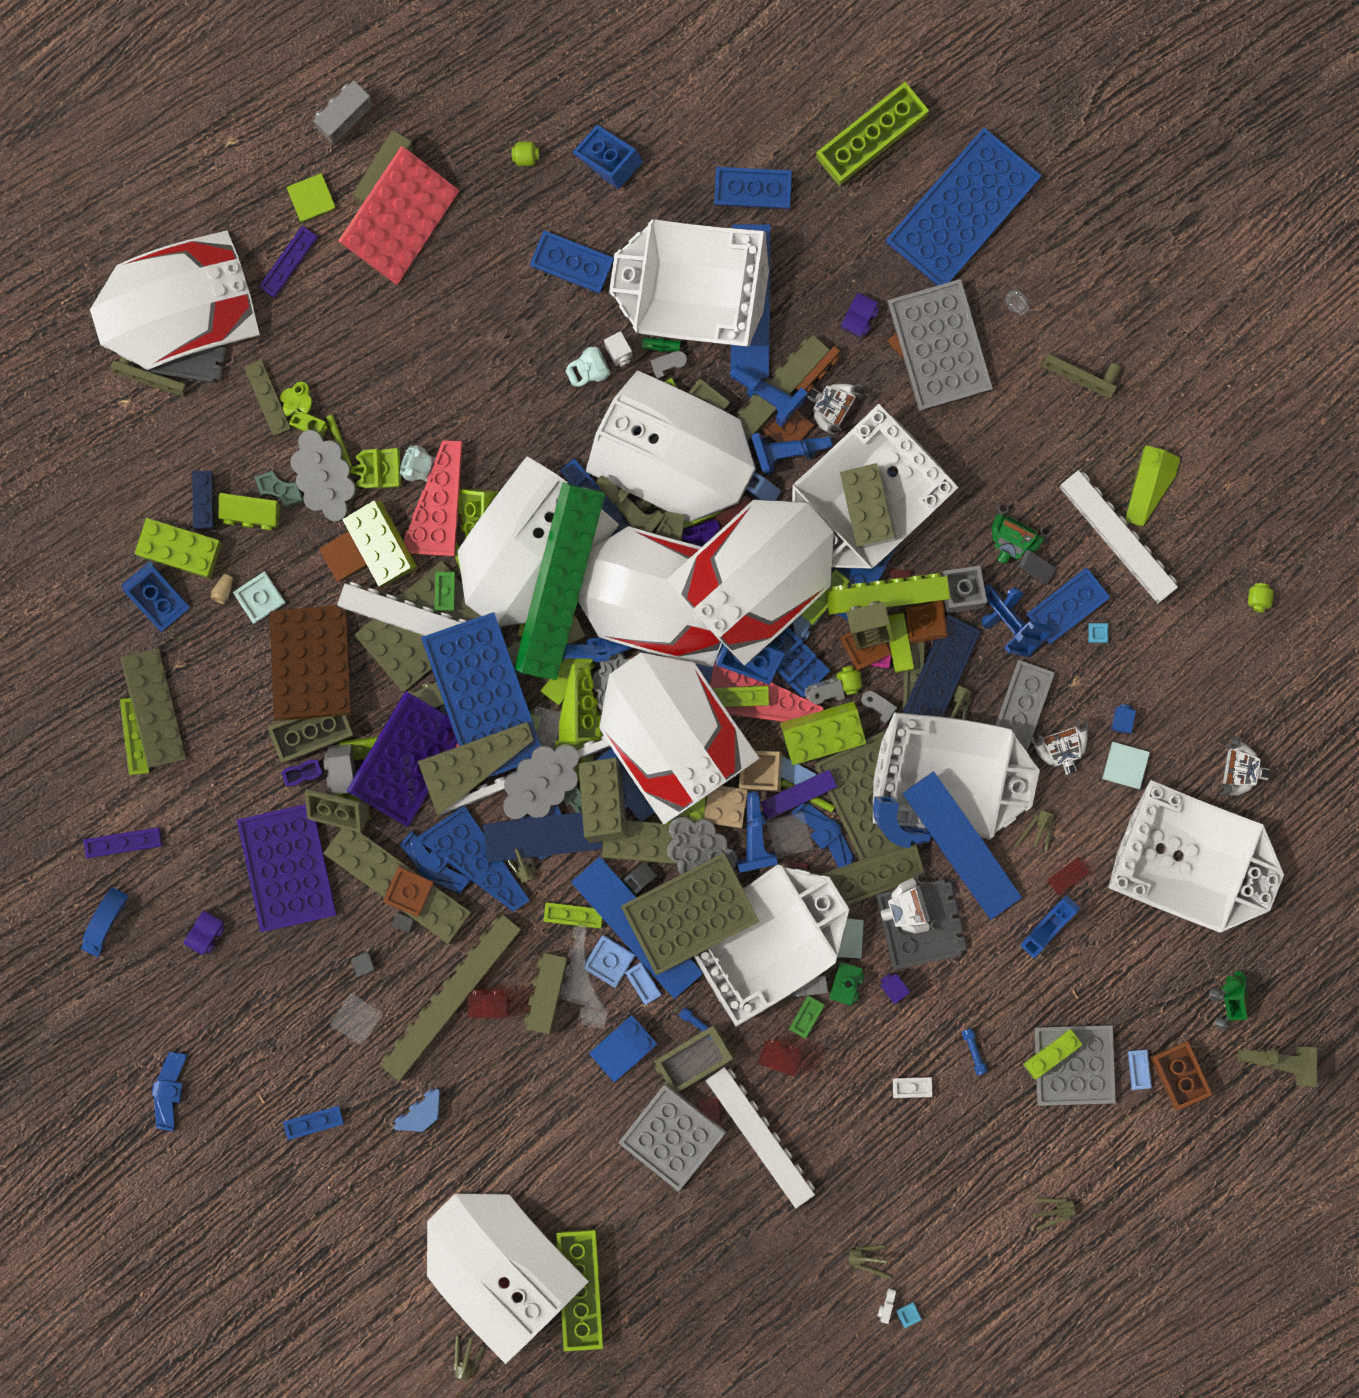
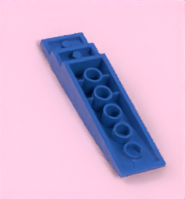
(756, 356)
(799, 664)
(961, 845)
(606, 895)

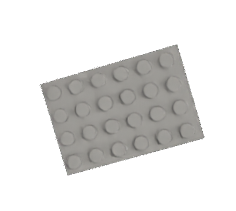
(939, 344)

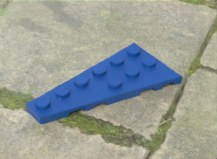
(463, 846)

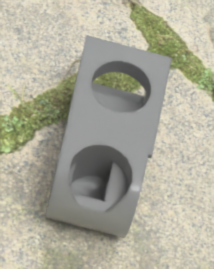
(666, 363)
(825, 689)
(875, 702)
(815, 986)

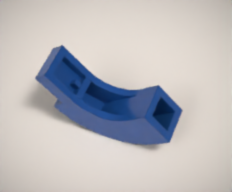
(885, 816)
(103, 920)
(1049, 926)

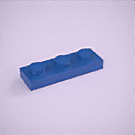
(313, 1122)

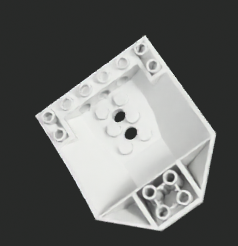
(694, 466)
(911, 494)
(502, 555)
(1225, 866)
(488, 1238)

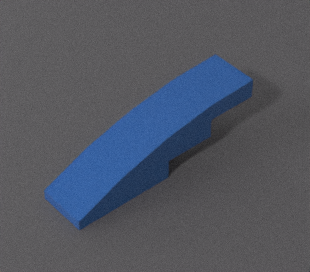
(577, 476)

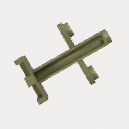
(628, 509)
(1302, 1064)

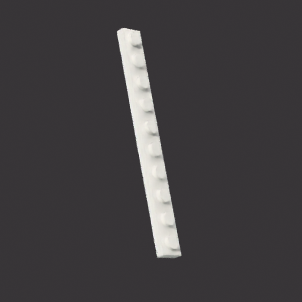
(485, 791)

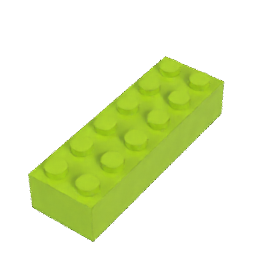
(872, 134)
(894, 593)
(582, 1313)

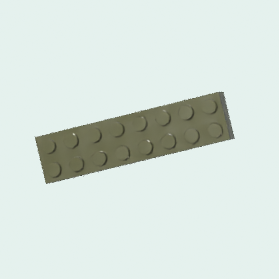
(377, 869)

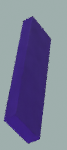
(288, 262)
(798, 794)
(123, 843)

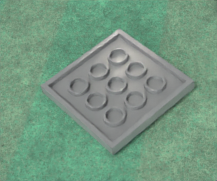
(1083, 1075)
(672, 1137)

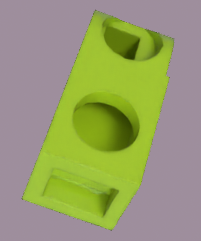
(307, 422)

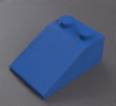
(608, 156)
(155, 596)
(760, 667)
(623, 1048)

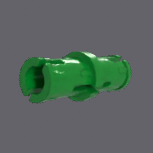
(660, 344)

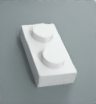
(912, 1087)

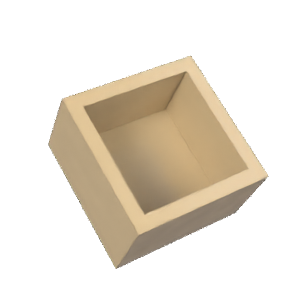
(764, 773)
(726, 807)

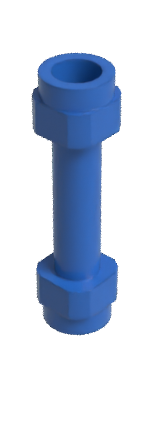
(686, 1015)
(980, 1067)

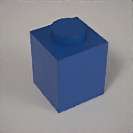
(1123, 719)

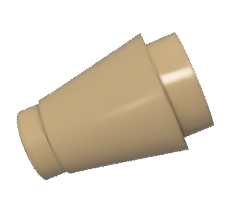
(221, 591)

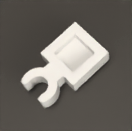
(885, 1311)

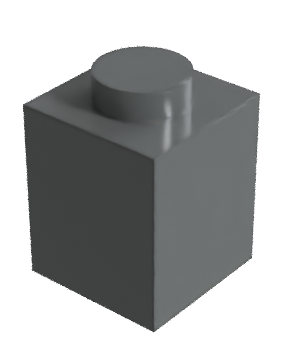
(639, 878)

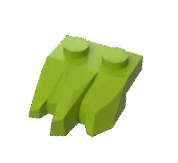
(378, 468)

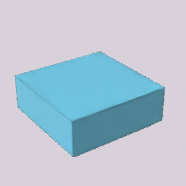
(1098, 633)
(908, 1314)

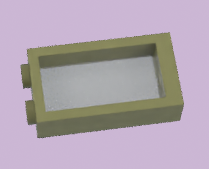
(694, 1059)

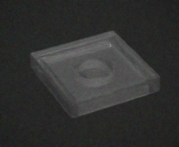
(789, 834)
(356, 1019)

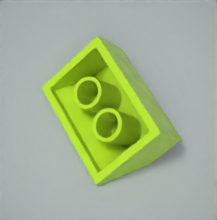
(249, 511)

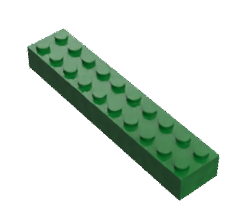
(559, 581)

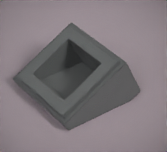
(403, 922)
(363, 964)

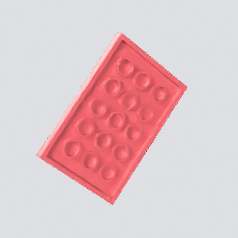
(398, 215)

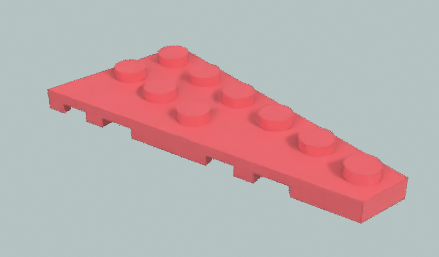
(436, 514)
(782, 703)

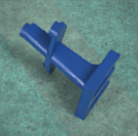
(783, 402)
(772, 452)
(1027, 636)
(756, 854)

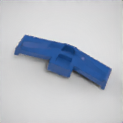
(596, 649)
(827, 833)
(433, 866)
(167, 1090)

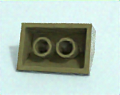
(336, 810)

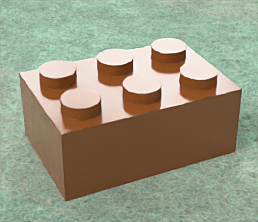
(1181, 1075)

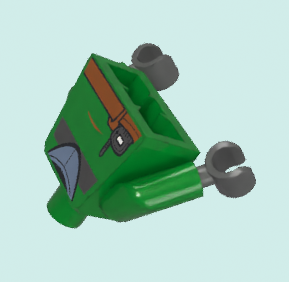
(1014, 537)
(1236, 999)

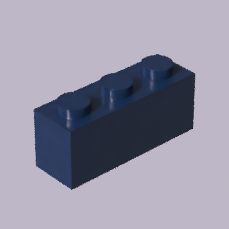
(203, 500)

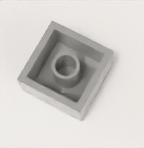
(965, 589)
(340, 767)

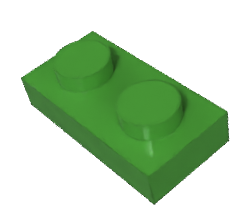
(444, 591)
(806, 1017)

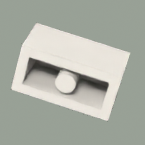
(618, 349)

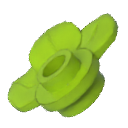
(294, 400)

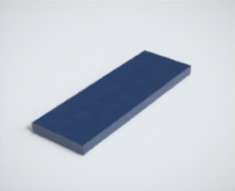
(942, 670)
(536, 837)

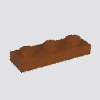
(819, 370)

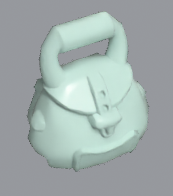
(590, 367)
(416, 464)

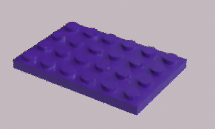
(391, 772)
(286, 868)

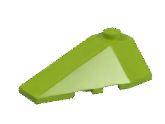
(1153, 477)
(473, 505)
(579, 713)

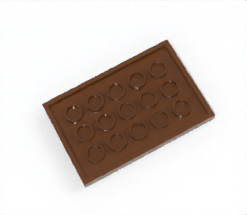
(310, 663)

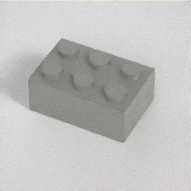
(343, 112)

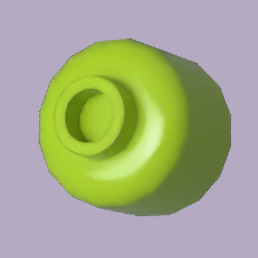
(525, 153)
(1260, 597)
(850, 679)

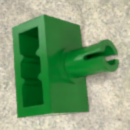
(846, 983)

